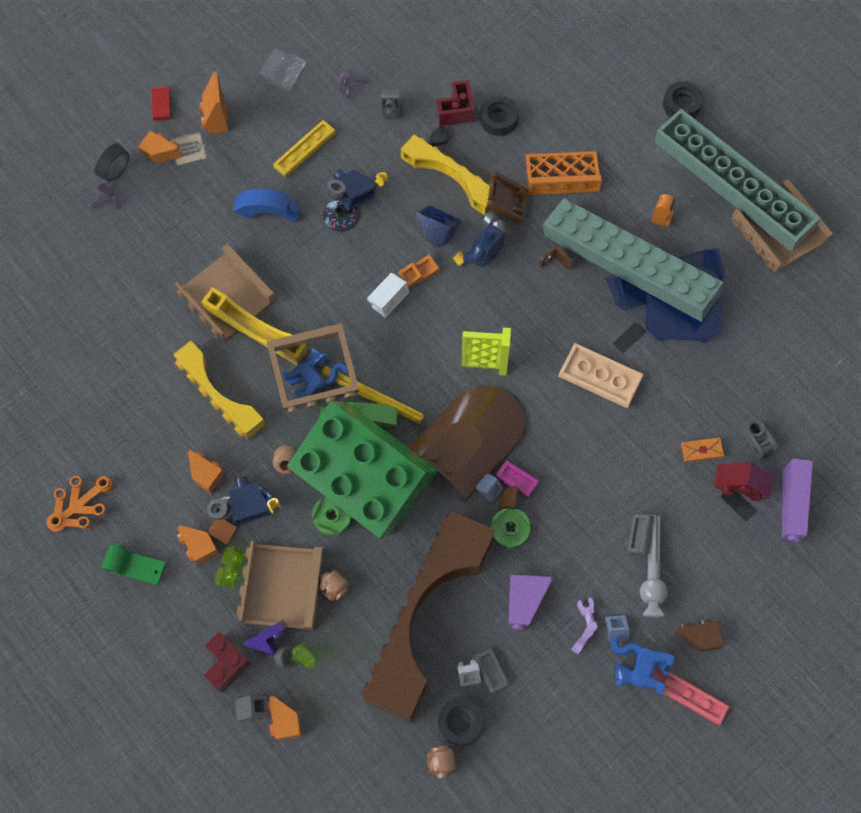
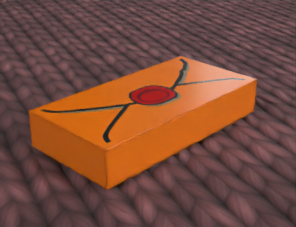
(702, 450)

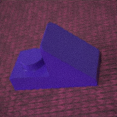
(263, 640)

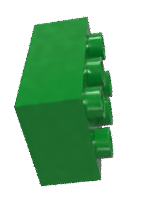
(362, 468)

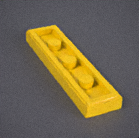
(304, 148)

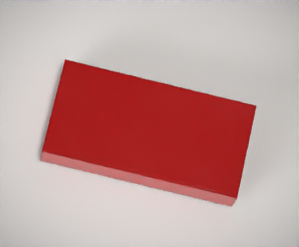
(161, 103)

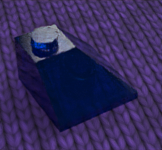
(437, 225)

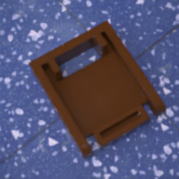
(502, 197)

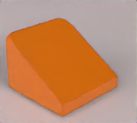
(222, 531)

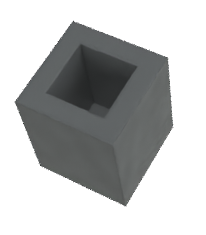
(251, 708)

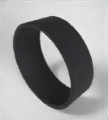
(106, 159)

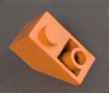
(159, 149)
(204, 473)
(198, 543)
(285, 721)

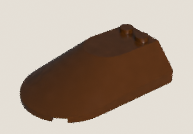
(472, 437)

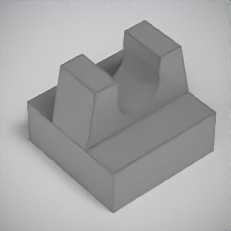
(469, 674)

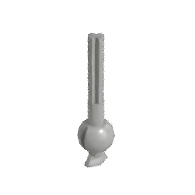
(654, 590)

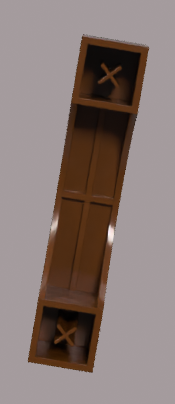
(456, 553)

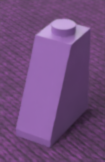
(525, 598)

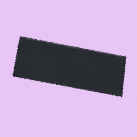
(629, 337)
(739, 505)

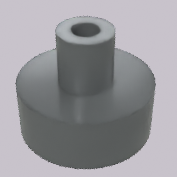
(283, 657)

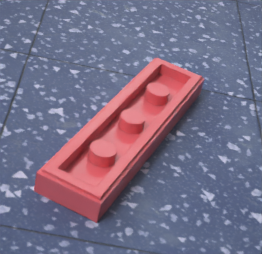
(692, 697)

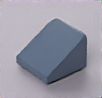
(490, 487)
(617, 627)

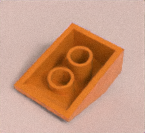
(214, 107)

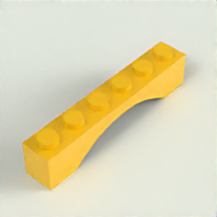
(422, 155)
(232, 314)
(244, 417)

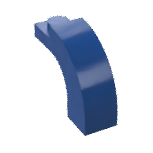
(266, 201)

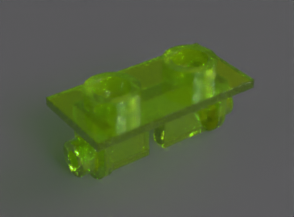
(232, 559)
(302, 655)

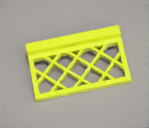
(489, 357)

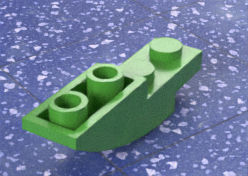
(380, 414)

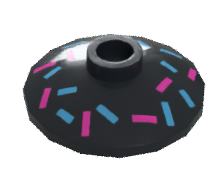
(338, 221)

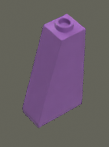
(796, 499)

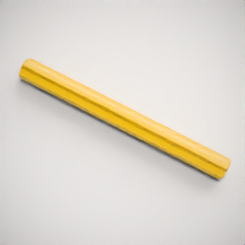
(377, 397)

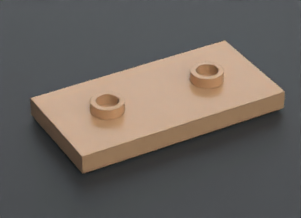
(601, 375)

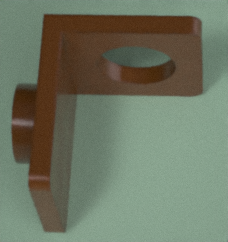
(561, 255)

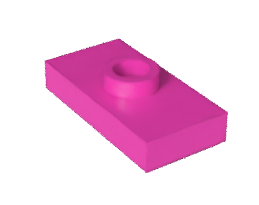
(512, 475)

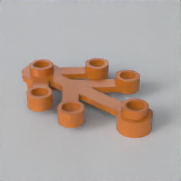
(76, 505)

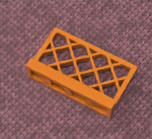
(563, 184)

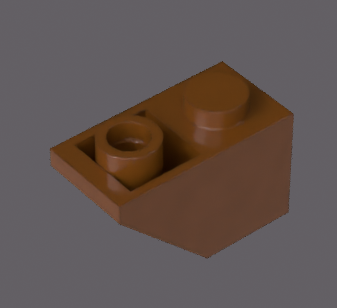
(702, 637)

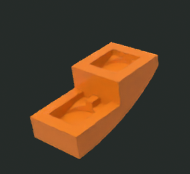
(419, 272)

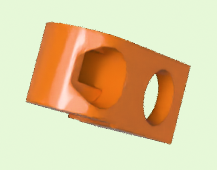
(663, 211)

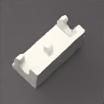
(388, 294)

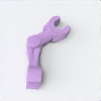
(591, 625)

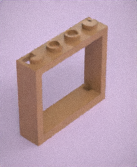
(305, 338)

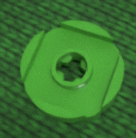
(322, 521)
(522, 528)

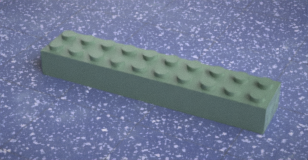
(737, 180)
(633, 259)

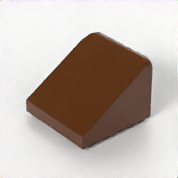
(509, 498)

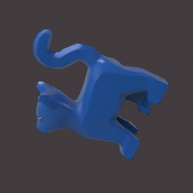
(312, 379)
(645, 666)

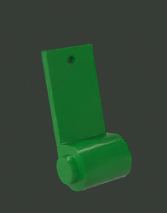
(132, 565)

